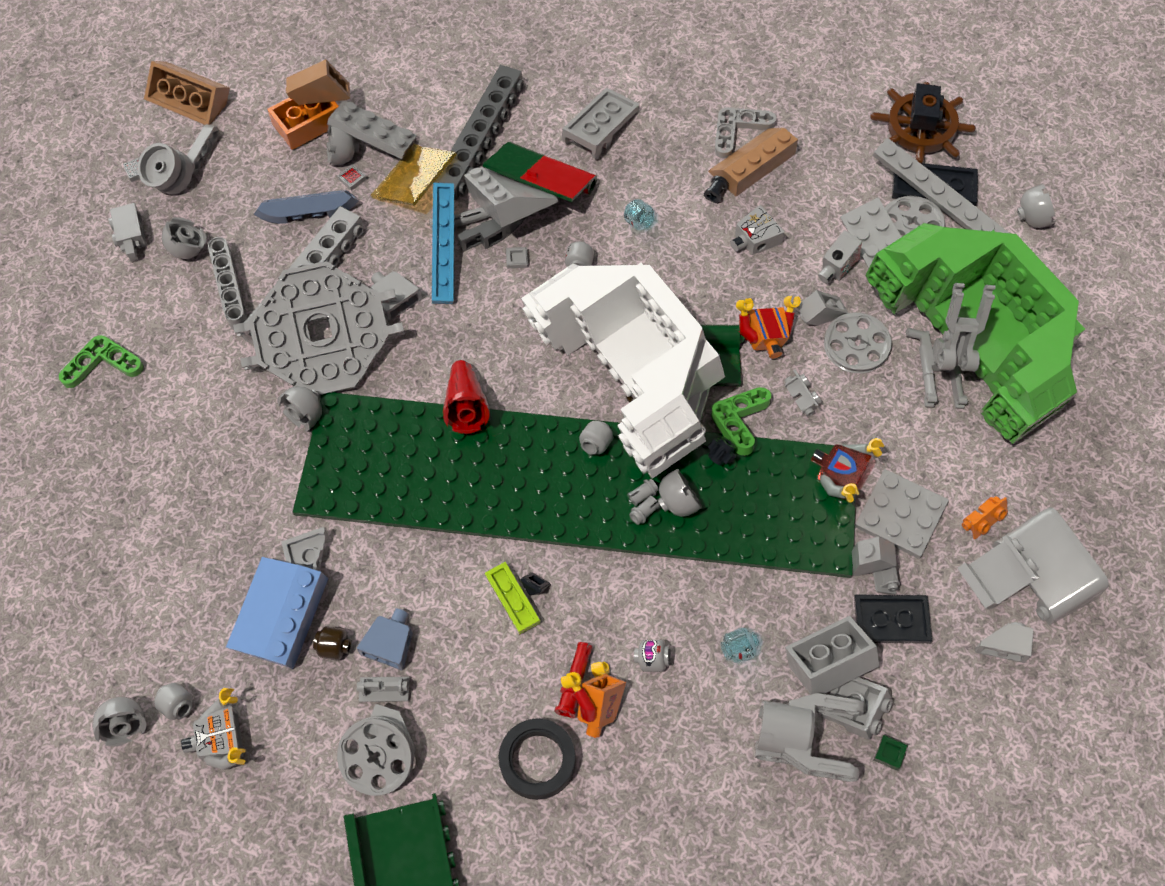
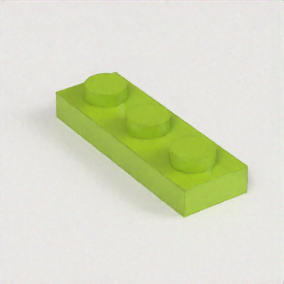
(512, 598)

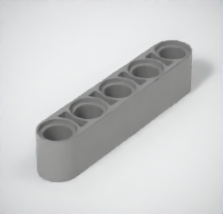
(227, 281)

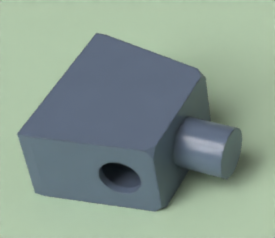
(388, 640)

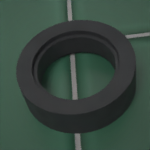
(528, 729)

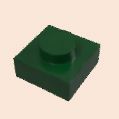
(890, 752)

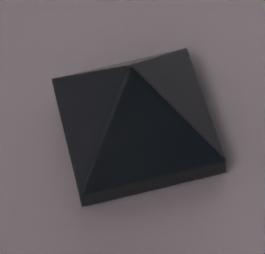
(534, 584)

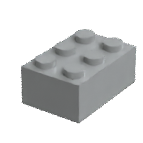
(832, 656)

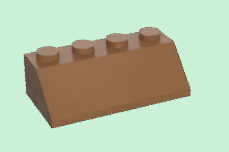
(185, 92)
(756, 159)

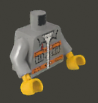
(217, 734)

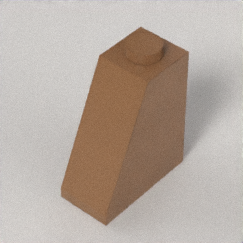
(317, 85)

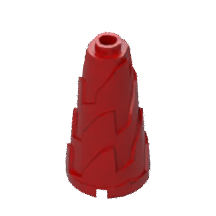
(464, 403)

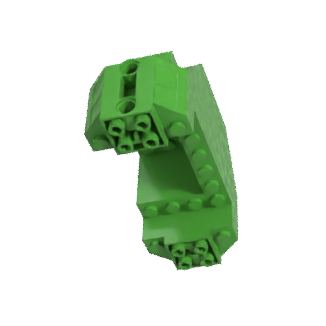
(1028, 328)

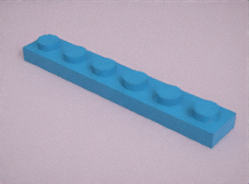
(443, 243)

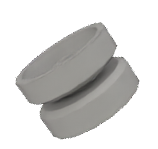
(165, 168)

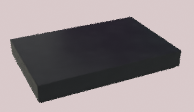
(894, 618)

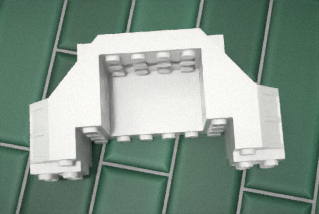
(647, 345)

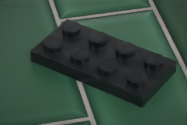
(959, 178)

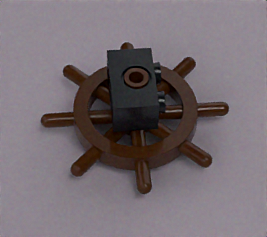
(925, 113)

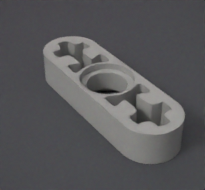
(202, 146)

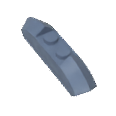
(279, 209)

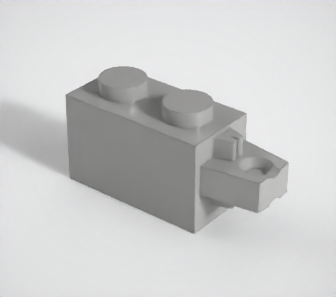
(128, 230)

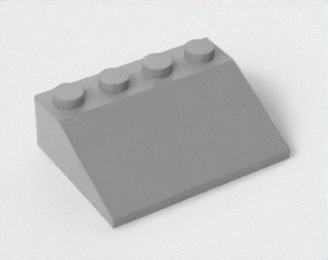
(504, 197)

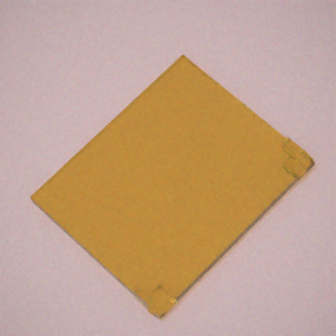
(413, 175)

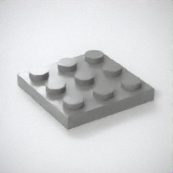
(901, 513)

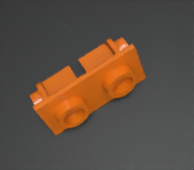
(993, 510)

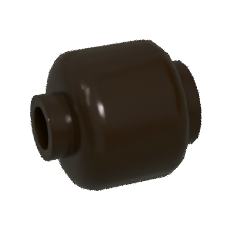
(331, 643)

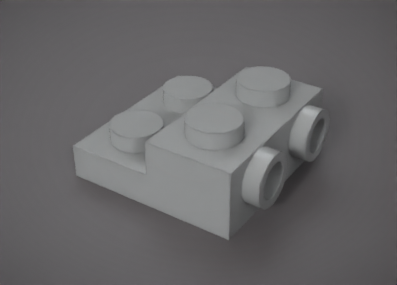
(876, 701)

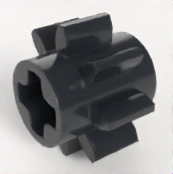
(722, 451)

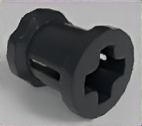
(717, 186)

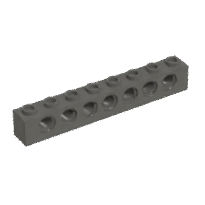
(482, 126)

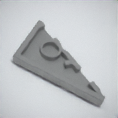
(306, 548)

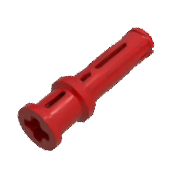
(567, 701)

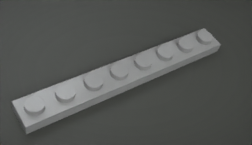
(934, 188)

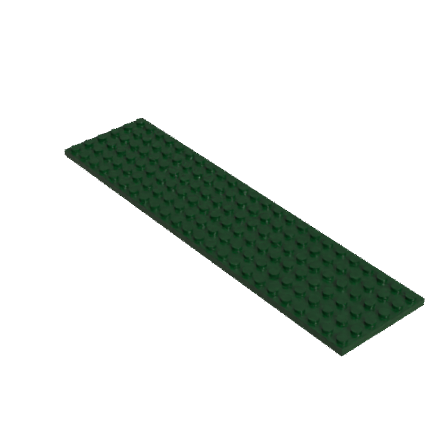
(536, 484)

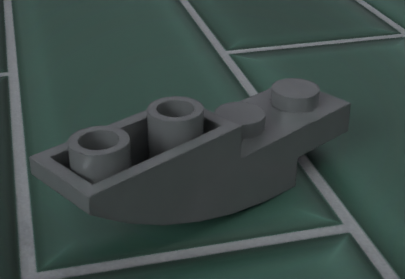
(487, 234)

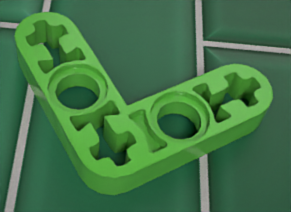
(104, 353)
(734, 413)

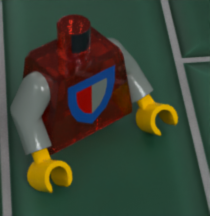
(845, 467)

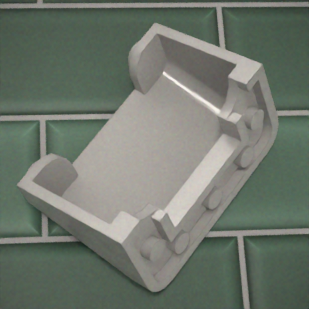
(1066, 568)

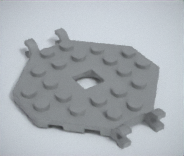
(313, 294)

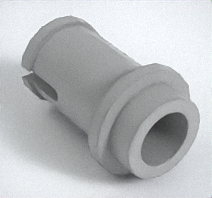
(642, 492)
(640, 513)

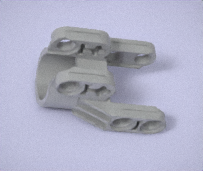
(789, 734)

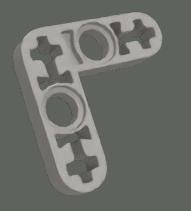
(735, 121)

